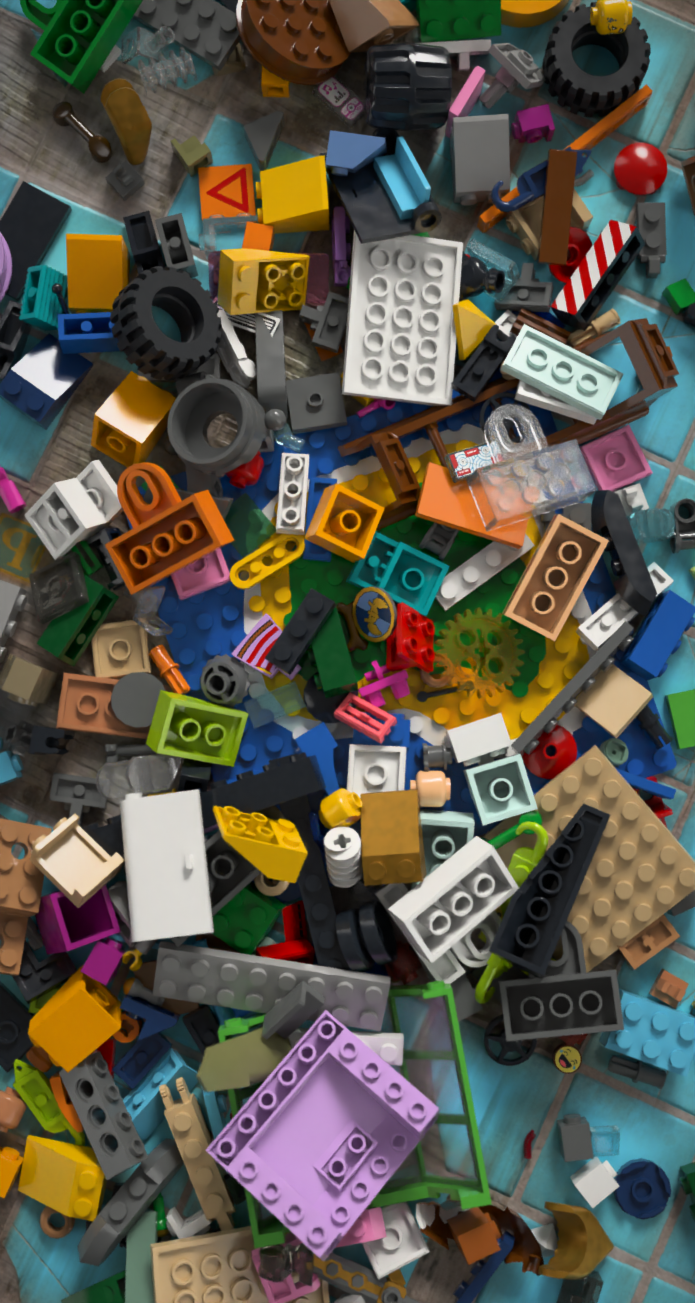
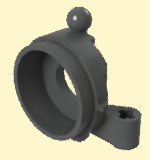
(197, 404)

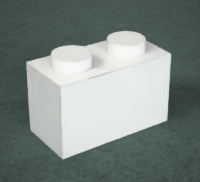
(479, 738)

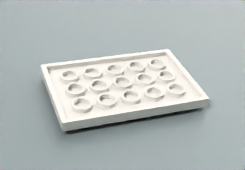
(402, 320)

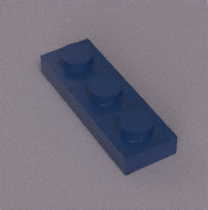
(483, 1270)

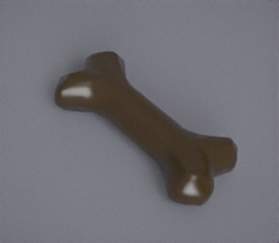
(355, 638)

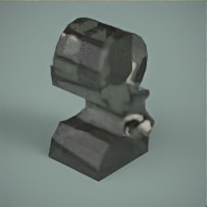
(279, 1262)

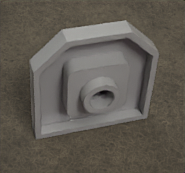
(515, 70)

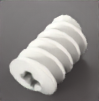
(343, 856)

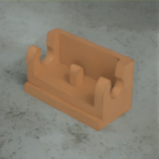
(648, 942)

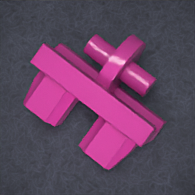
(396, 681)

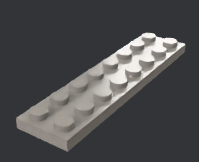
(262, 982)

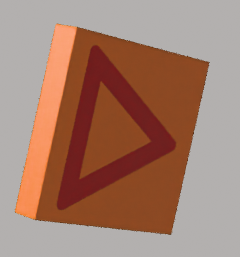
(226, 190)

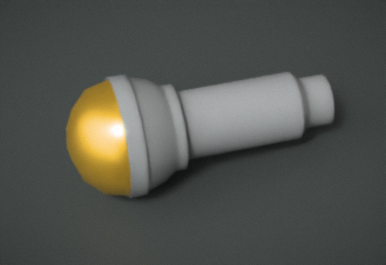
(134, 988)

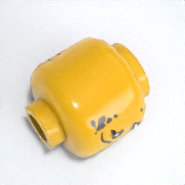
(611, 16)

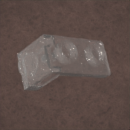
(222, 224)

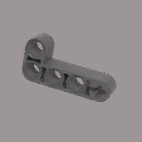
(271, 364)

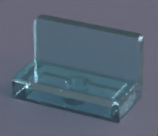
(495, 260)

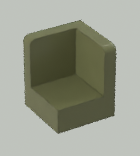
(192, 154)

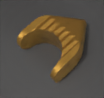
(128, 118)
(580, 1243)

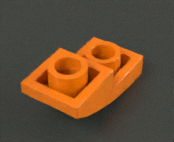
(64, 1102)

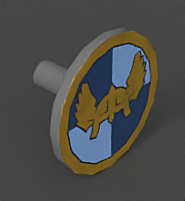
(374, 614)

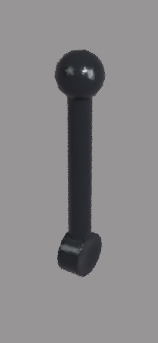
(57, 289)
(422, 696)

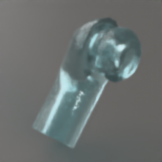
(286, 438)

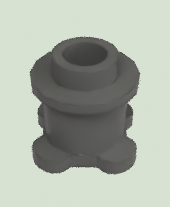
(436, 756)

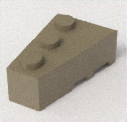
(27, 681)

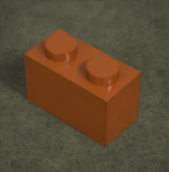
(474, 1234)

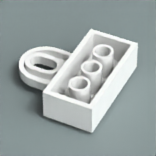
(456, 902)

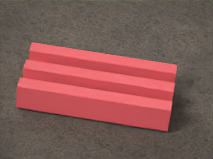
(360, 726)

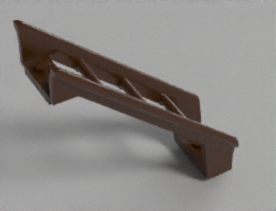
(648, 356)

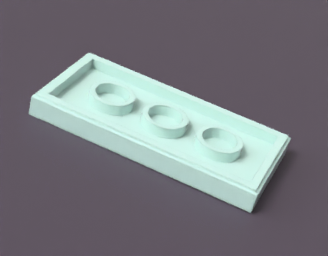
(562, 372)

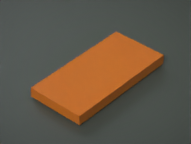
(454, 507)

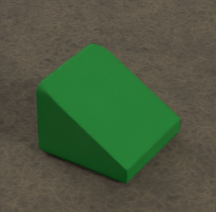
(679, 295)

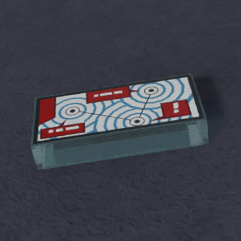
(466, 461)

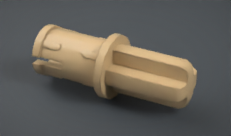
(596, 328)

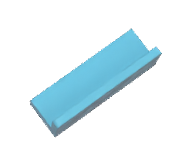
(402, 179)
(145, 1101)

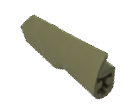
(241, 1061)

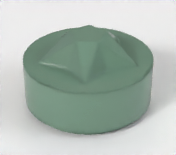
(615, 751)

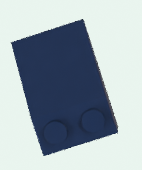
(44, 381)

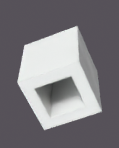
(595, 1181)

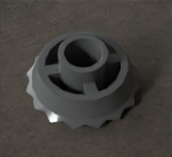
(224, 681)

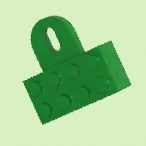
(78, 35)

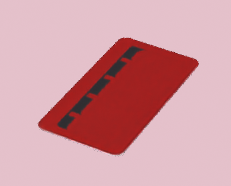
(294, 921)

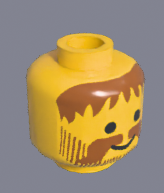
(340, 809)

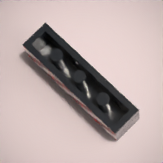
(598, 274)

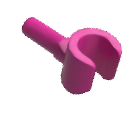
(386, 404)

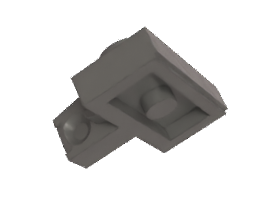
(527, 293)
(327, 321)
(77, 793)

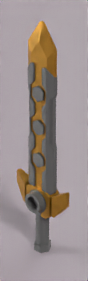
(361, 1280)

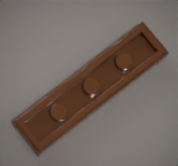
(557, 207)

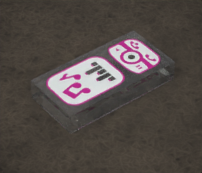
(340, 101)

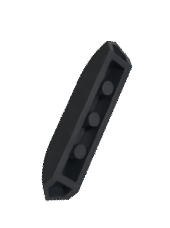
(627, 562)

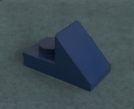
(156, 1016)

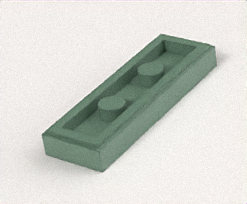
(138, 1259)

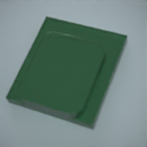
(248, 525)

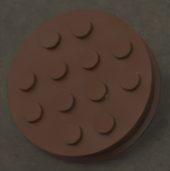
(293, 38)

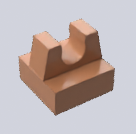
(668, 988)

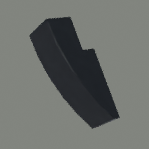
(143, 241)
(12, 337)

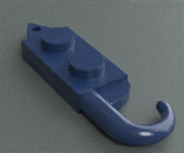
(532, 184)

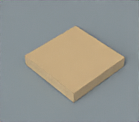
(120, 650)
(613, 700)

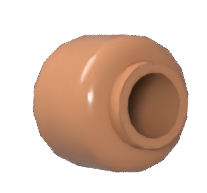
(11, 1109)

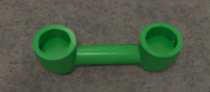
(510, 834)

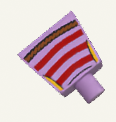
(257, 646)

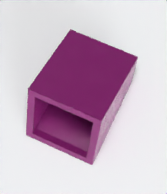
(70, 927)

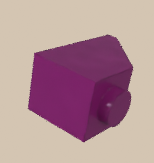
(104, 960)

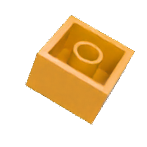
(344, 523)

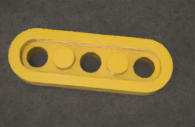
(254, 562)

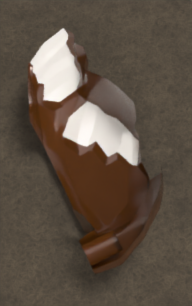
(526, 1249)

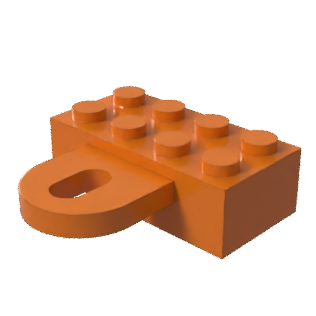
(164, 533)

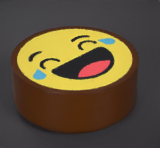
(567, 1058)

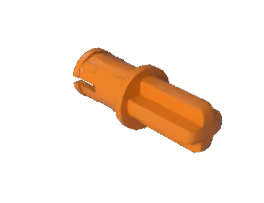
(169, 670)

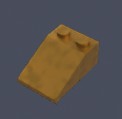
(392, 838)

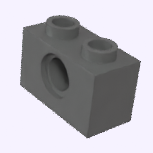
(176, 244)

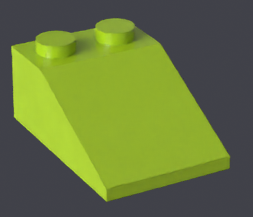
(196, 729)

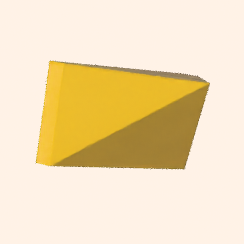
(470, 327)

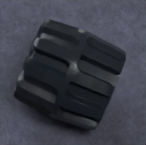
(407, 86)

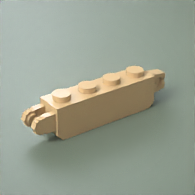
(192, 1141)

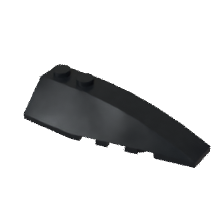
(548, 894)

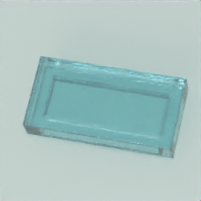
(274, 704)

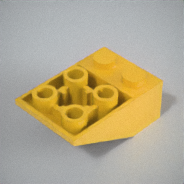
(261, 281)
(265, 842)

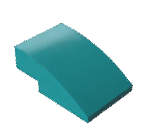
(401, 572)

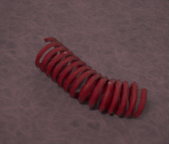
(528, 1145)

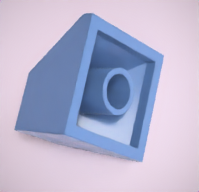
(352, 151)

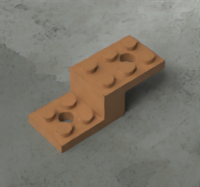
(19, 890)

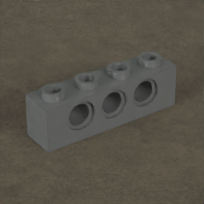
(104, 1116)

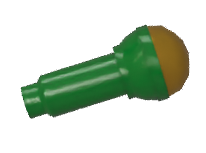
(158, 1205)

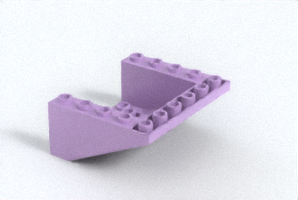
(324, 1134)

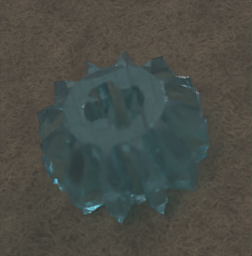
(652, 525)

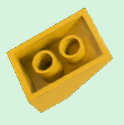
(63, 1177)

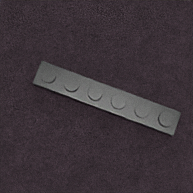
(566, 700)

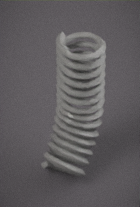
(585, 179)

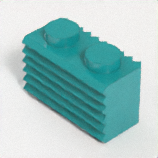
(39, 303)

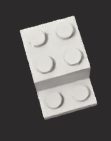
(75, 509)

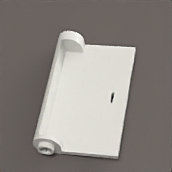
(165, 865)

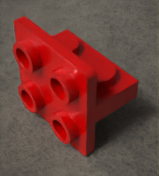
(411, 641)

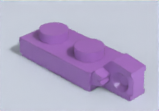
(340, 249)

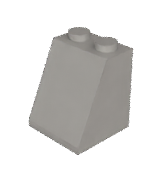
(479, 157)

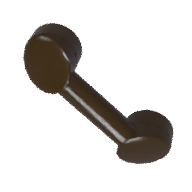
(98, 145)

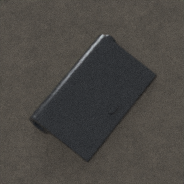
(372, 209)

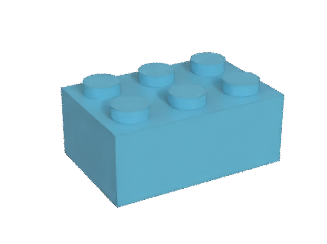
(653, 1034)

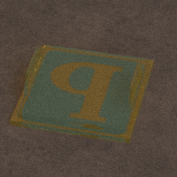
(19, 547)

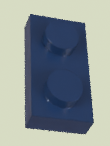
(141, 1058)

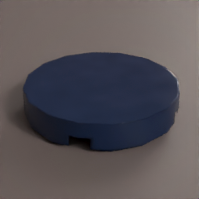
(642, 1188)

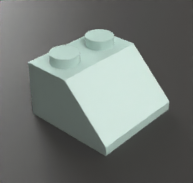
(500, 789)

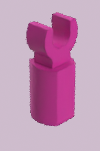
(10, 493)

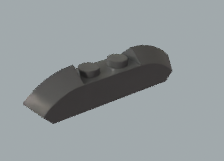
(130, 1203)

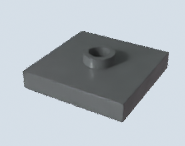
(316, 403)

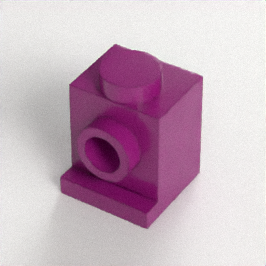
(533, 124)

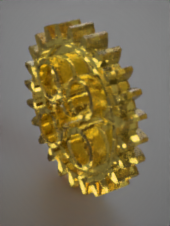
(504, 653)

